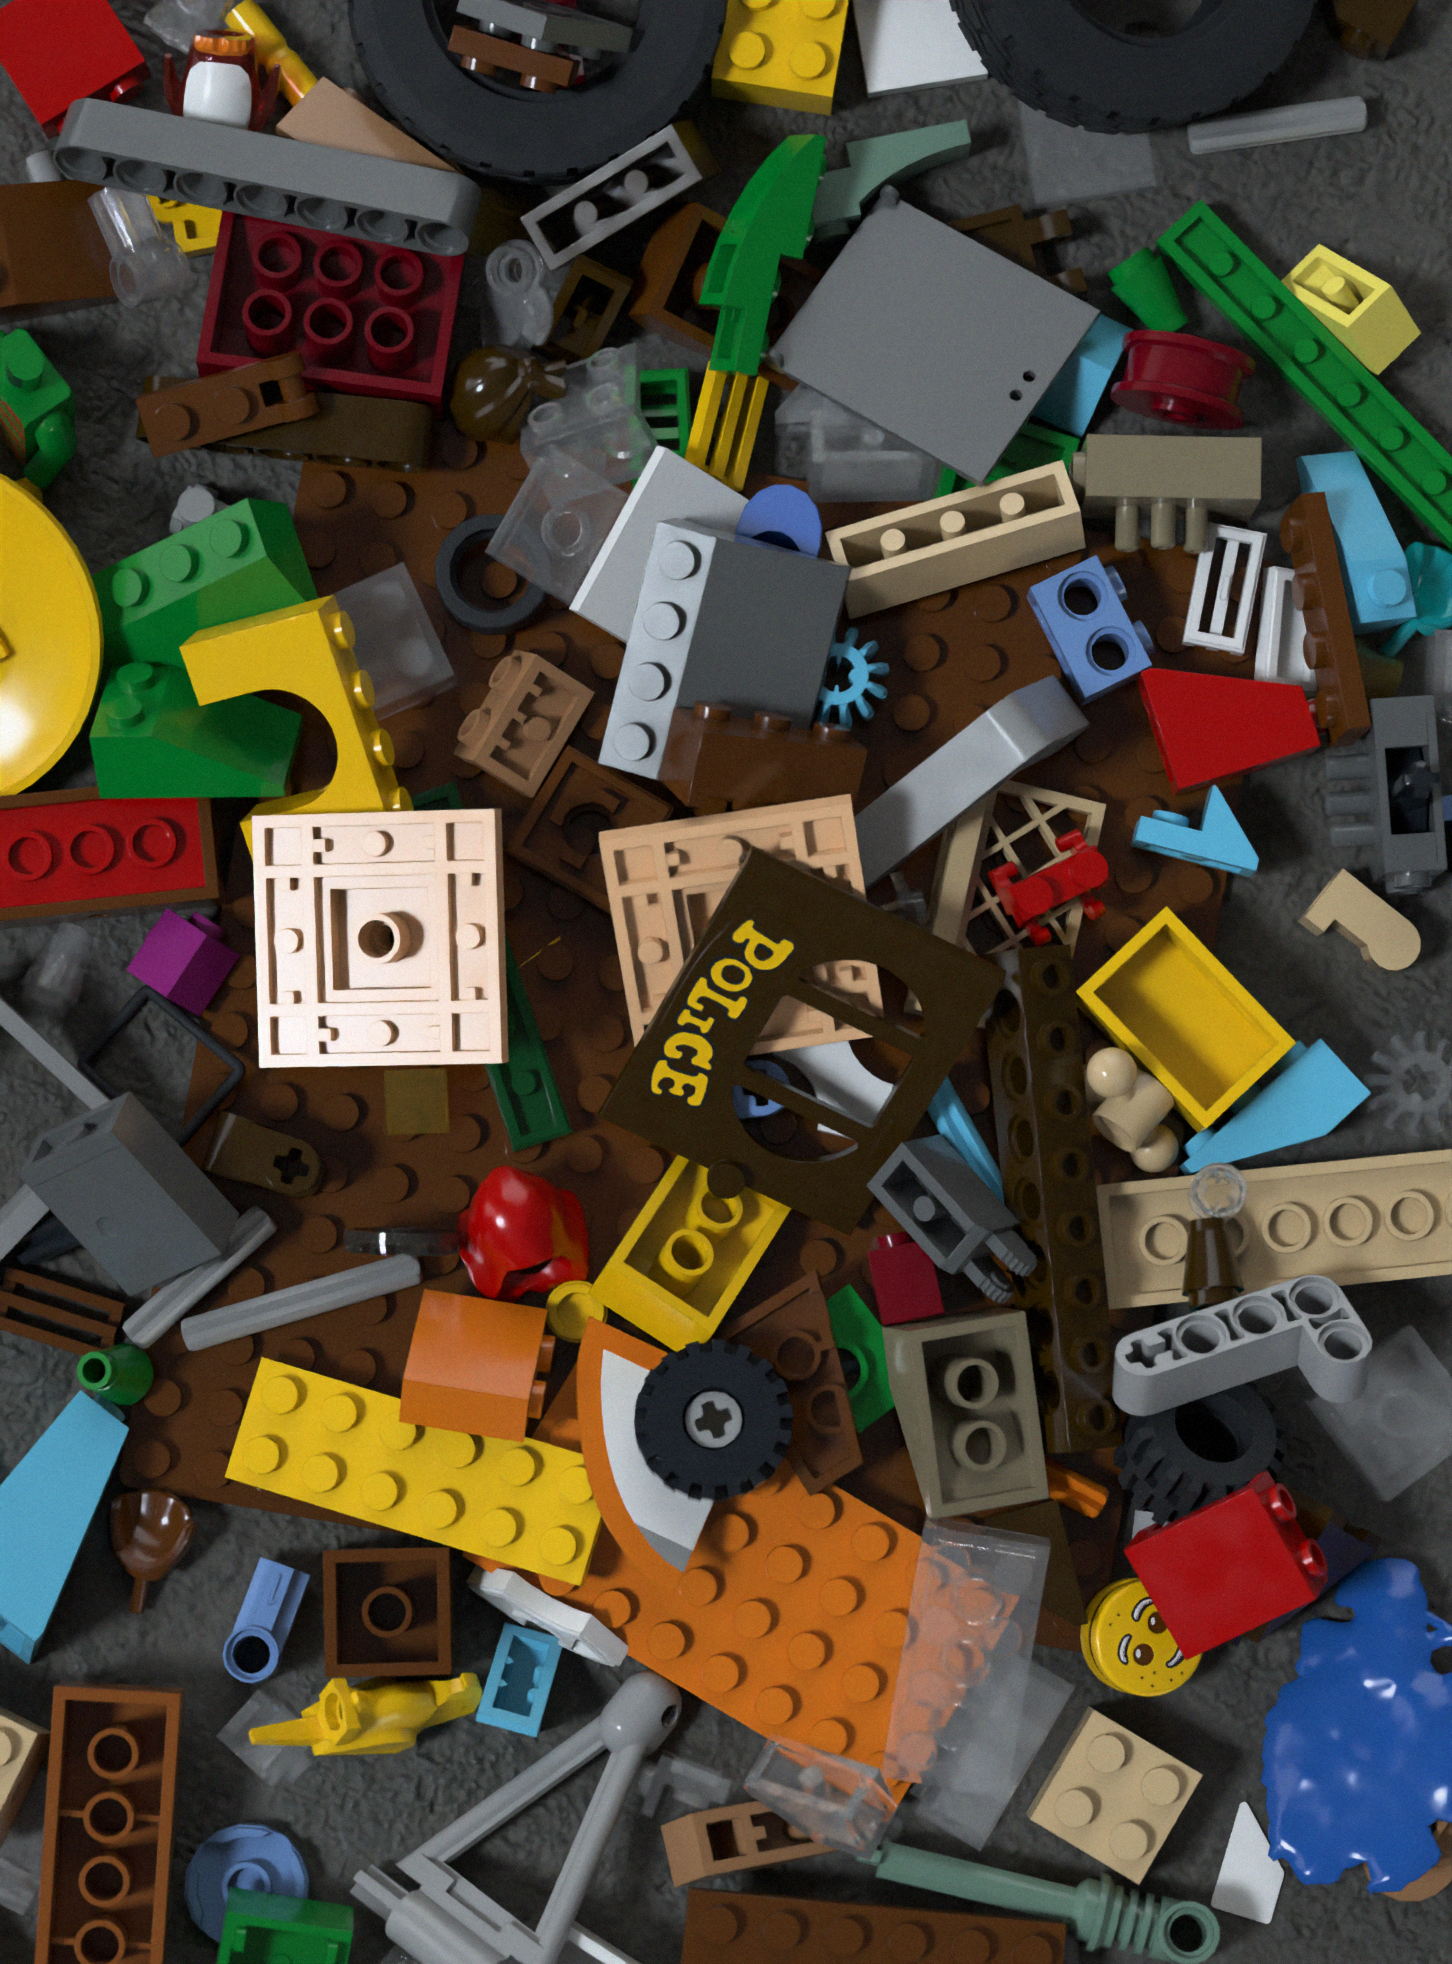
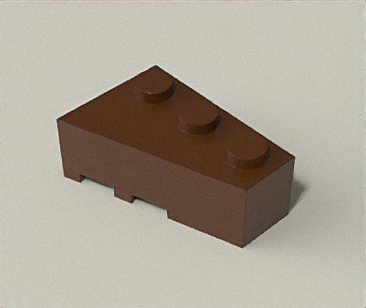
(757, 759)

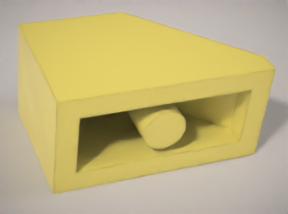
(1353, 307)

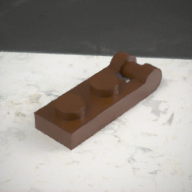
(224, 404)

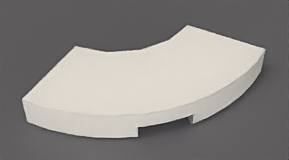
(524, 1603)

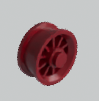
(1182, 379)

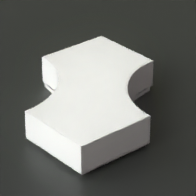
(839, 1080)

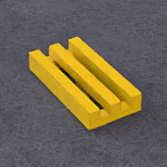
(734, 429)

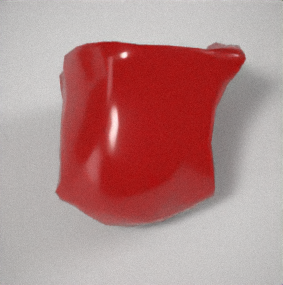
(516, 1225)

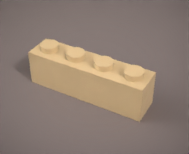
(958, 538)

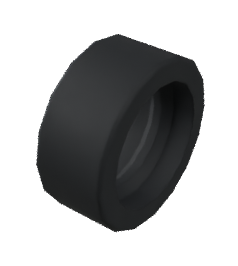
(464, 612)

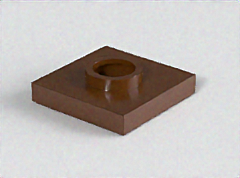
(571, 788)

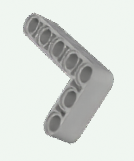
(963, 773)

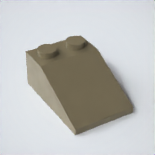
(968, 1409)

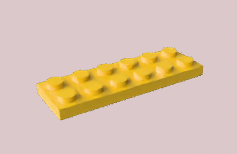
(456, 1488)

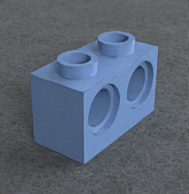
(1075, 634)

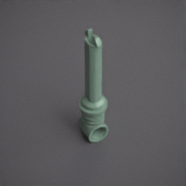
(1092, 1910)

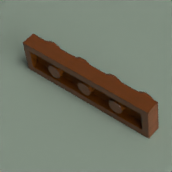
(1329, 638)

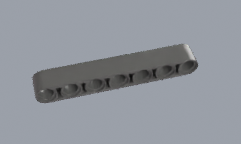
(267, 177)

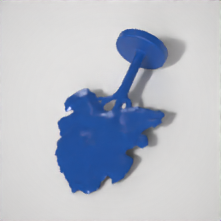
(1363, 1737)

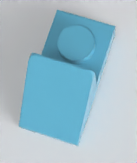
(1215, 844)

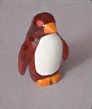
(222, 81)

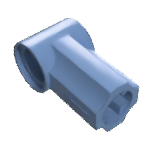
(267, 1614)

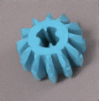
(858, 681)

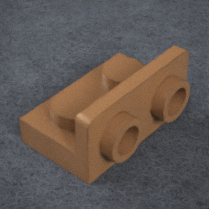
(522, 721)

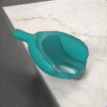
(1432, 593)

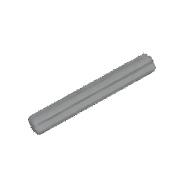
(301, 1301)

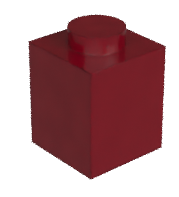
(903, 1280)

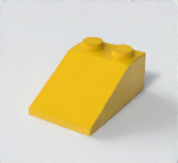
(687, 1256)

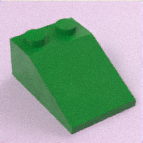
(162, 744)

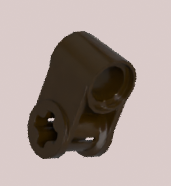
(254, 1155)

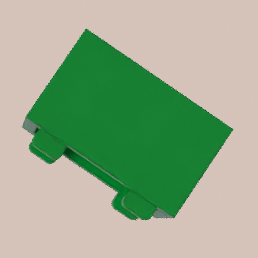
(283, 1930)

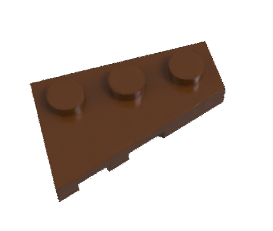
(800, 1342)

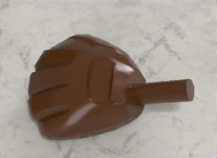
(148, 1537)

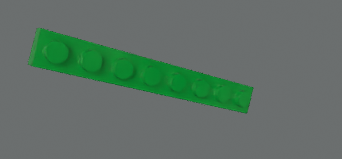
(1314, 363)

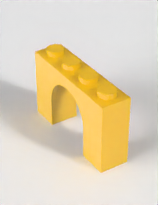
(310, 655)

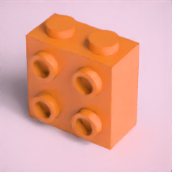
(476, 1366)

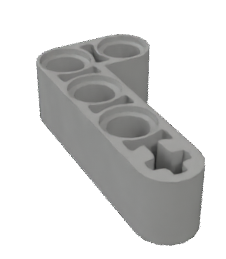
(1243, 1340)

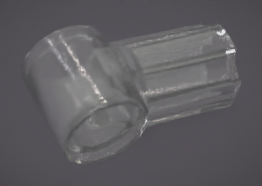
(142, 260)

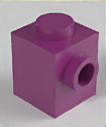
(184, 959)

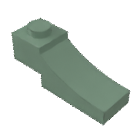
(881, 162)

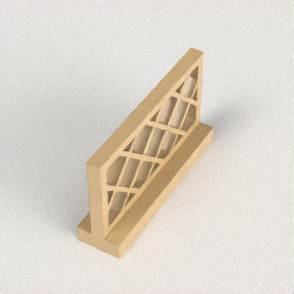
(960, 863)

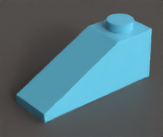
(1366, 545)

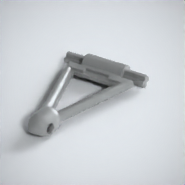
(460, 1924)

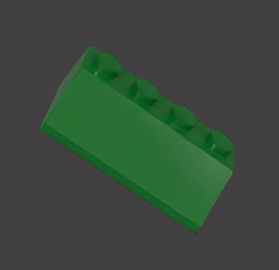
(199, 578)

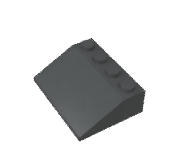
(723, 627)

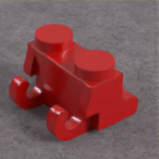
(1053, 886)

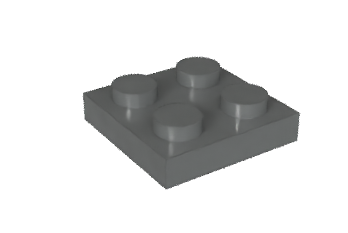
(548, 24)

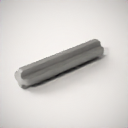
(1277, 125)
(192, 1285)

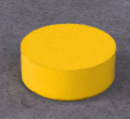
(570, 1309)

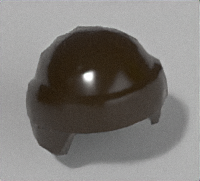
(495, 389)

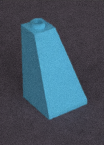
(48, 1513)

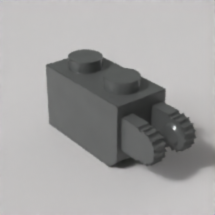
(953, 1214)

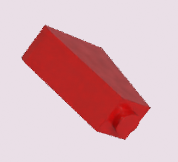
(1224, 725)

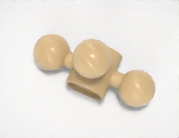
(1129, 1109)

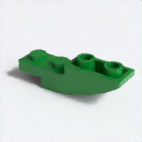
(764, 225)

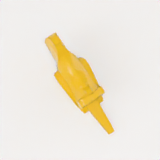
(373, 1715)

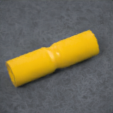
(273, 49)

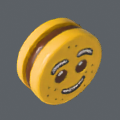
(1131, 1644)

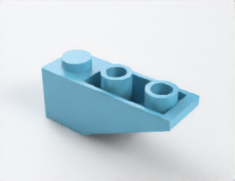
(1294, 1108)

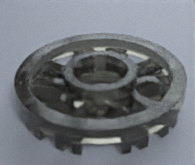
(402, 1240)

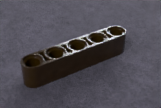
(343, 432)

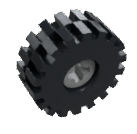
(694, 1460)

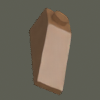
(733, 1843)

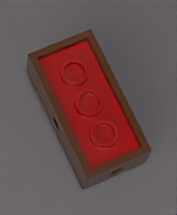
(105, 858)

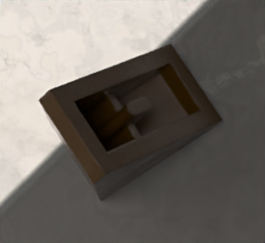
(584, 310)

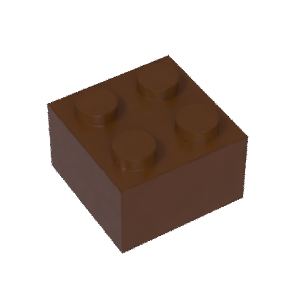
(388, 1611)

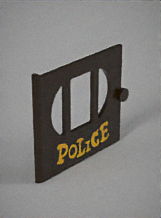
(748, 958)

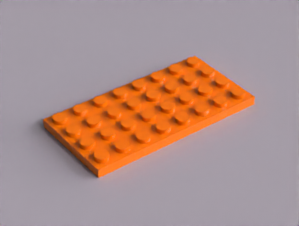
(779, 1616)

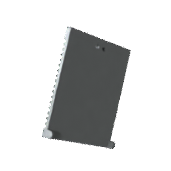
(932, 337)

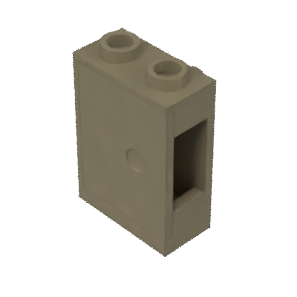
(1166, 482)

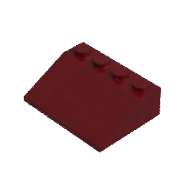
(356, 308)

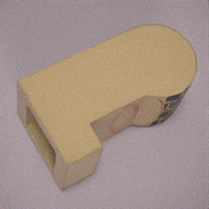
(1381, 933)

